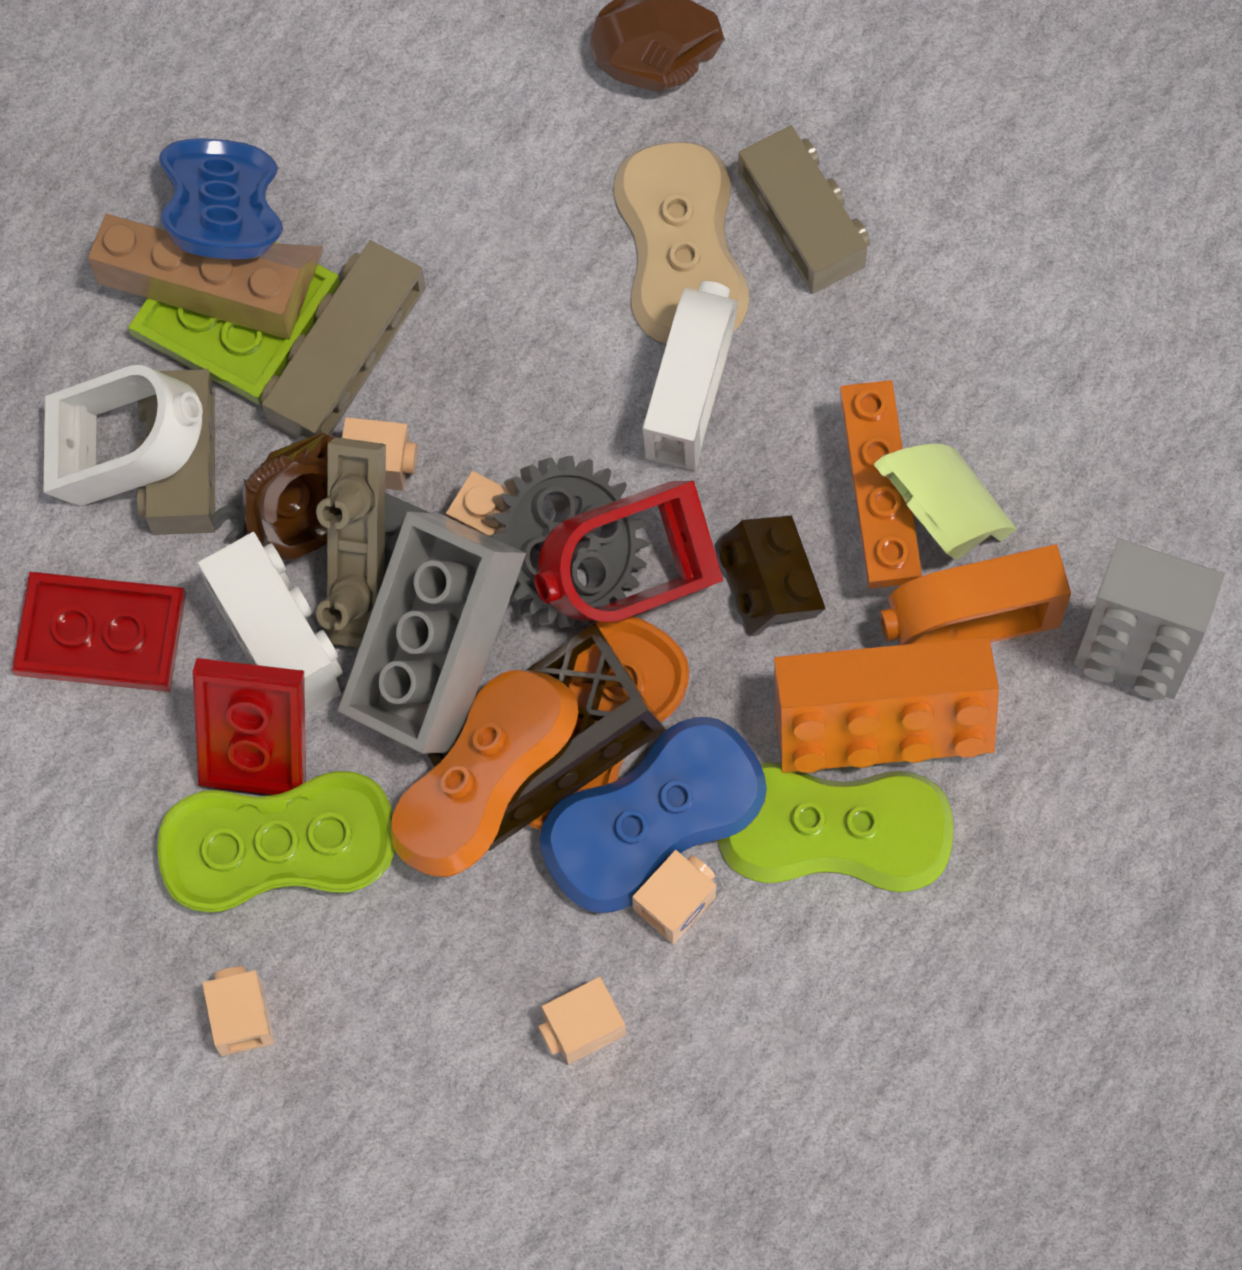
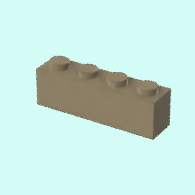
(344, 343)

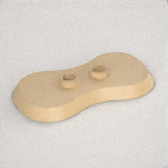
(677, 212)

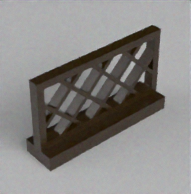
(596, 745)

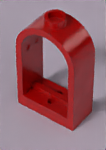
(686, 535)

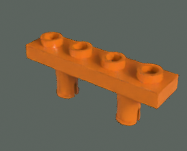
(882, 513)

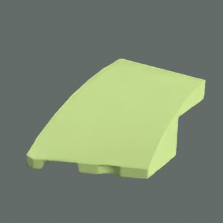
(946, 496)

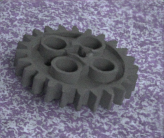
(525, 526)

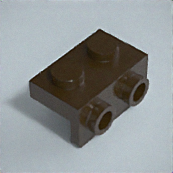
(769, 573)

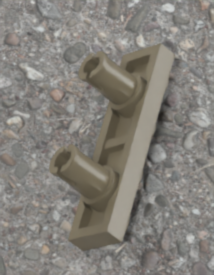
(354, 537)

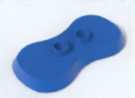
(219, 198)
(686, 792)

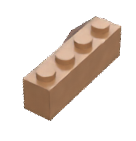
(249, 292)

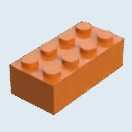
(886, 704)

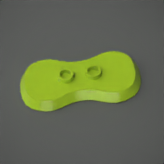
(879, 829)
(233, 846)

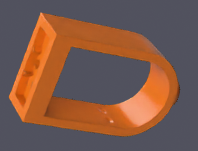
(981, 599)

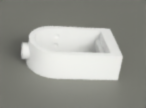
(690, 376)
(71, 434)

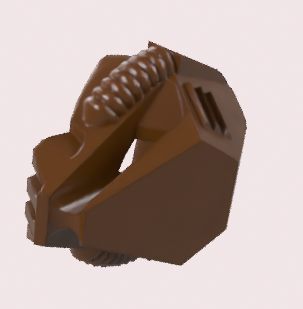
(654, 41)
(284, 497)

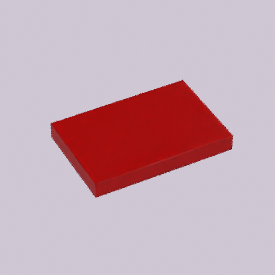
(99, 631)
(249, 726)

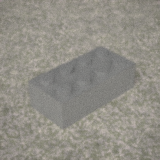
(1148, 620)
(431, 632)

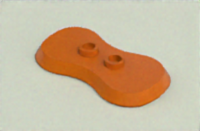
(655, 667)
(459, 805)

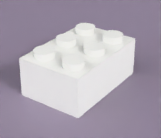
(270, 618)

